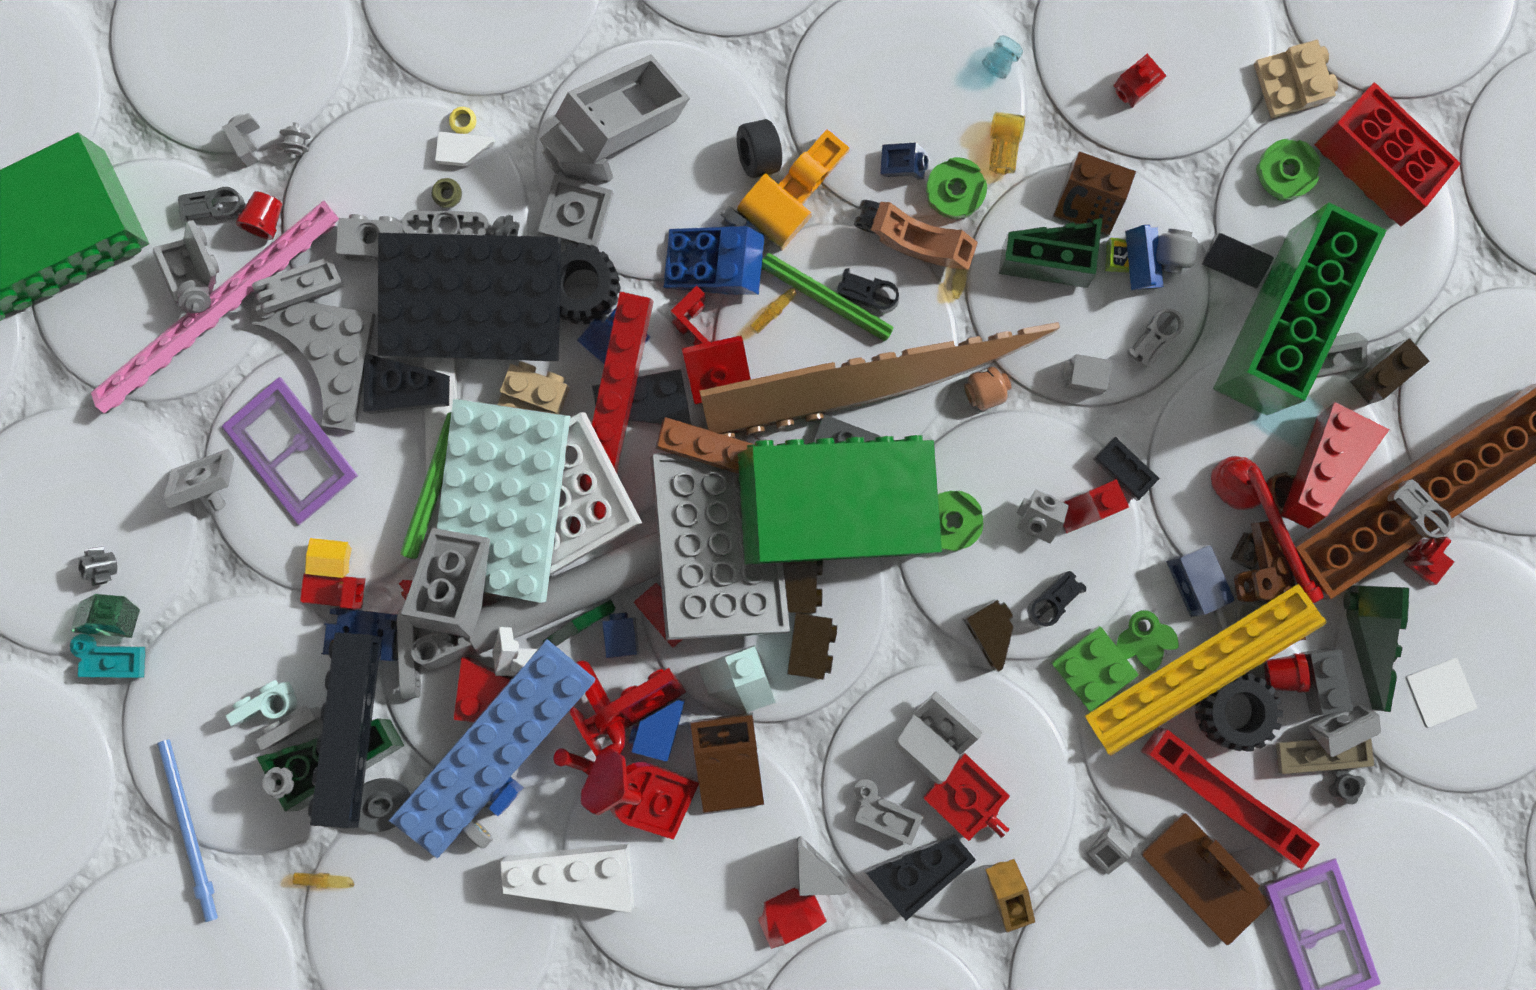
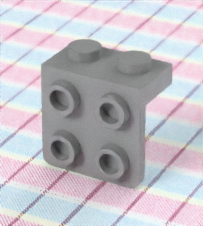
(186, 260)
(936, 737)

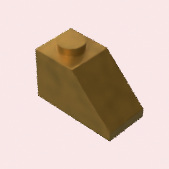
(1010, 895)

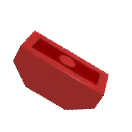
(790, 917)

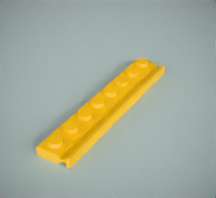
(1205, 669)

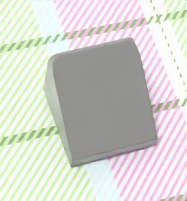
(1110, 850)

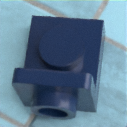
(904, 160)

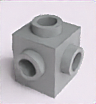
(1042, 516)

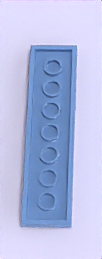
(492, 748)

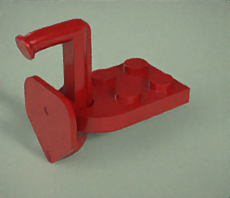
(630, 708)
(651, 803)

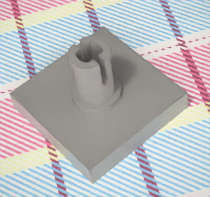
(200, 480)

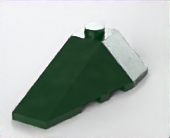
(1374, 621)

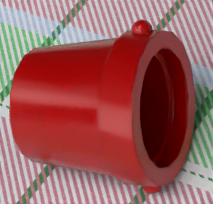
(260, 215)
(1288, 673)

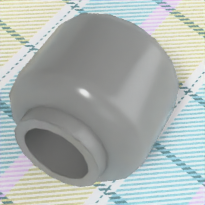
(1176, 250)

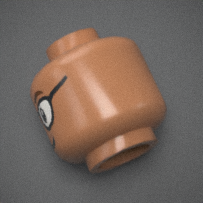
(987, 388)

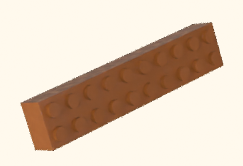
(1452, 475)

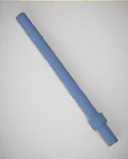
(203, 888)

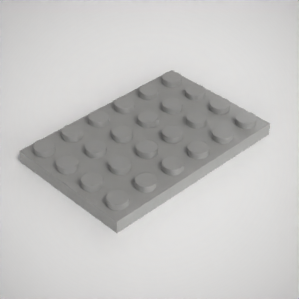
(702, 556)

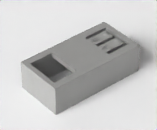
(605, 118)

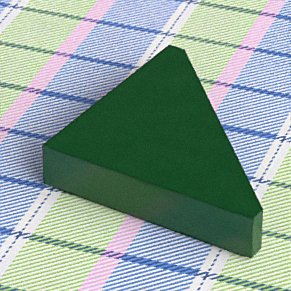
(581, 623)

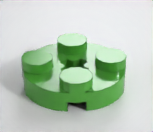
(1289, 152)
(971, 180)
(970, 520)

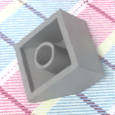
(567, 156)

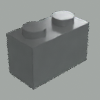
(1328, 682)

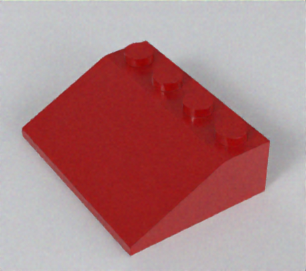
(1388, 155)

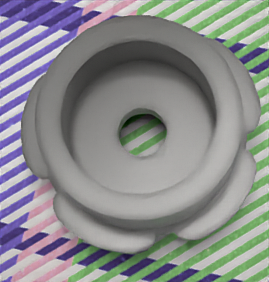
(270, 782)

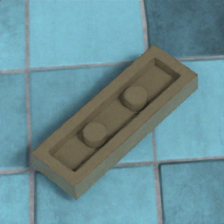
(1309, 756)

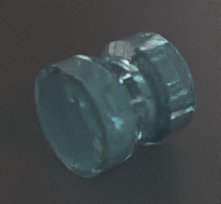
(1001, 58)

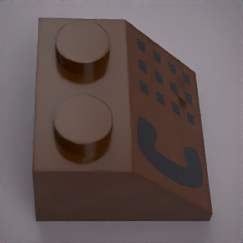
(1094, 191)

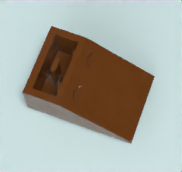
(727, 762)

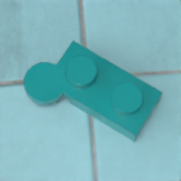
(107, 660)

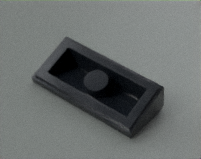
(1237, 260)

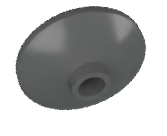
(376, 814)

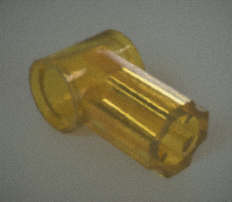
(1006, 134)

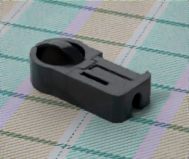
(863, 291)
(1058, 596)

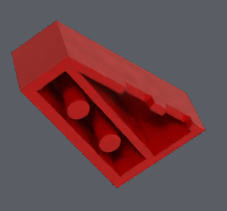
(476, 689)

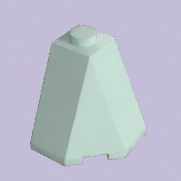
(738, 680)

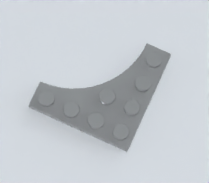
(334, 345)

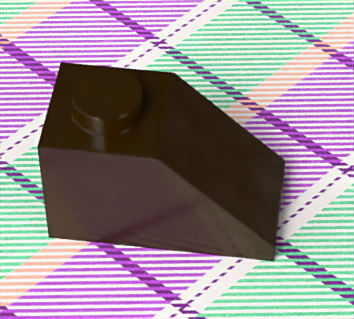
(992, 631)

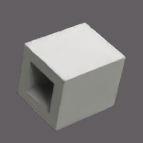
(1087, 374)

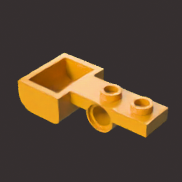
(779, 208)

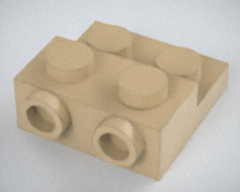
(1296, 79)
(533, 391)

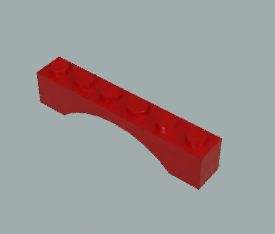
(1229, 798)

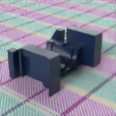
(364, 623)

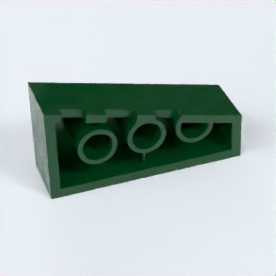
(304, 758)

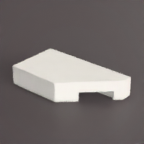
(460, 148)

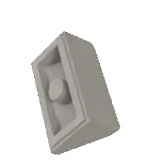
(1345, 354)
(1346, 729)

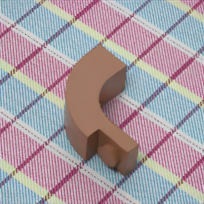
(922, 241)

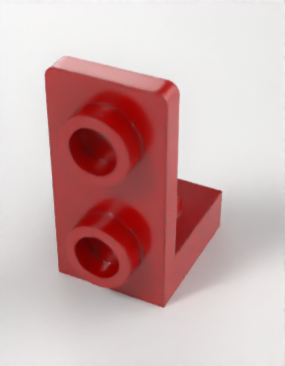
(691, 306)
(1428, 559)
(333, 591)

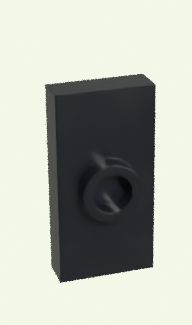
(1126, 468)

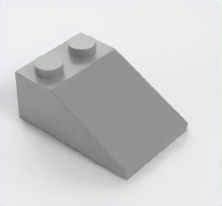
(448, 583)

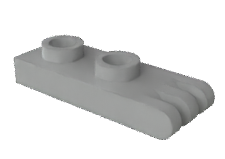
(297, 284)

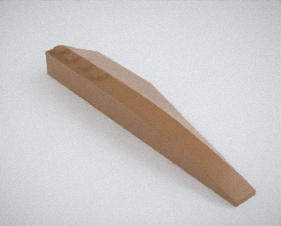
(828, 389)

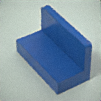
(1142, 251)

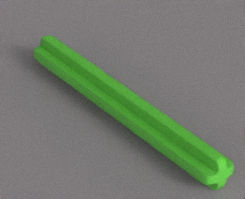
(826, 297)
(427, 497)

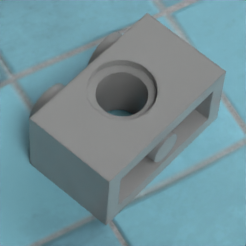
(353, 233)

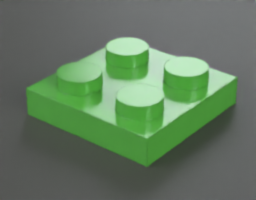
(1094, 668)

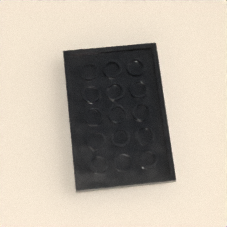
(469, 296)

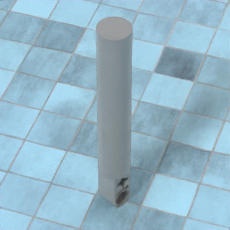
(565, 595)

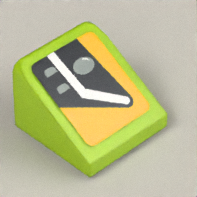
(1116, 255)

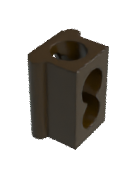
(1241, 548)

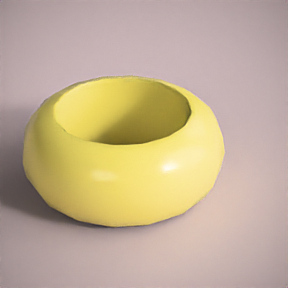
(462, 110)

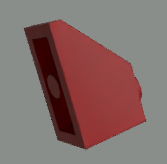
(1094, 506)

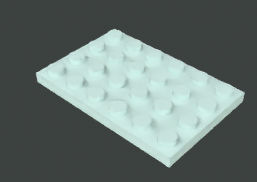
(506, 486)

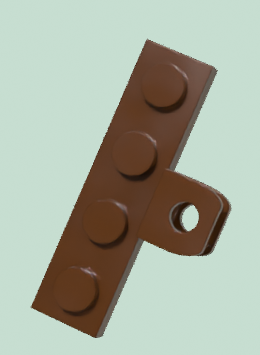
(1274, 572)

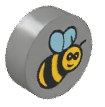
(478, 834)

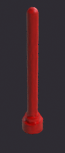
(1310, 588)

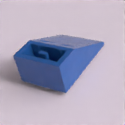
(715, 260)

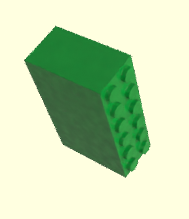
(61, 221)
(1299, 310)
(839, 499)

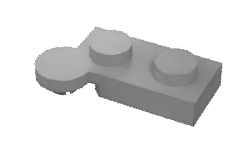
(884, 814)

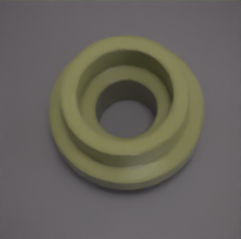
(446, 184)

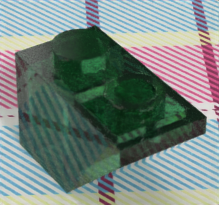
(106, 616)

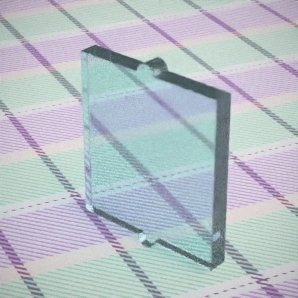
(1291, 422)

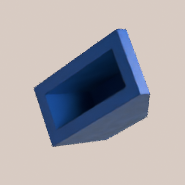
(657, 732)

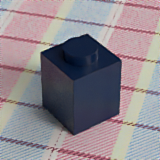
(620, 636)

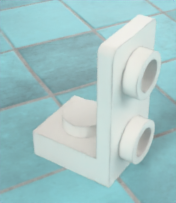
(506, 653)

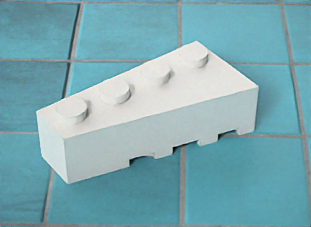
(573, 876)

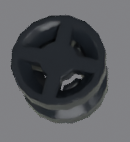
(867, 215)

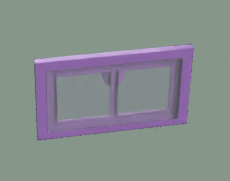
(289, 451)
(1322, 930)

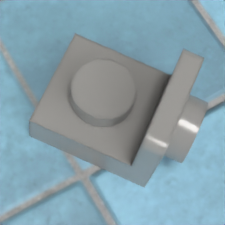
(238, 134)

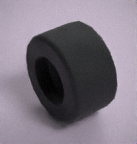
(759, 148)

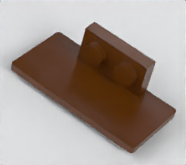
(1206, 878)

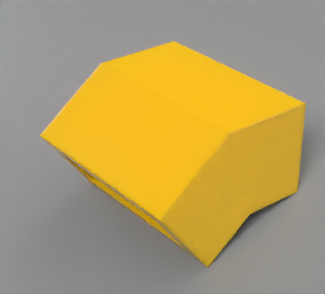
(327, 558)

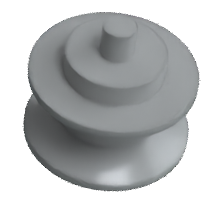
(294, 140)
(193, 296)

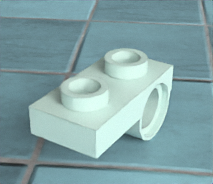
(247, 708)

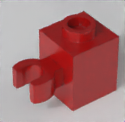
(1139, 81)

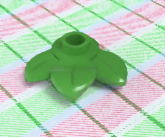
(1147, 644)

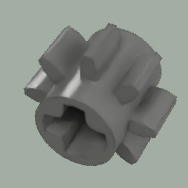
(97, 565)

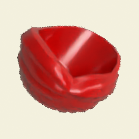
(1233, 483)

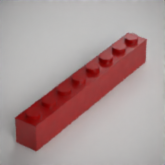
(618, 383)

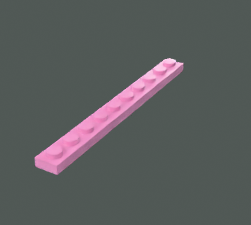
(223, 299)

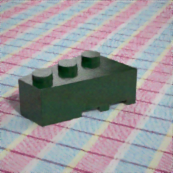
(1053, 254)

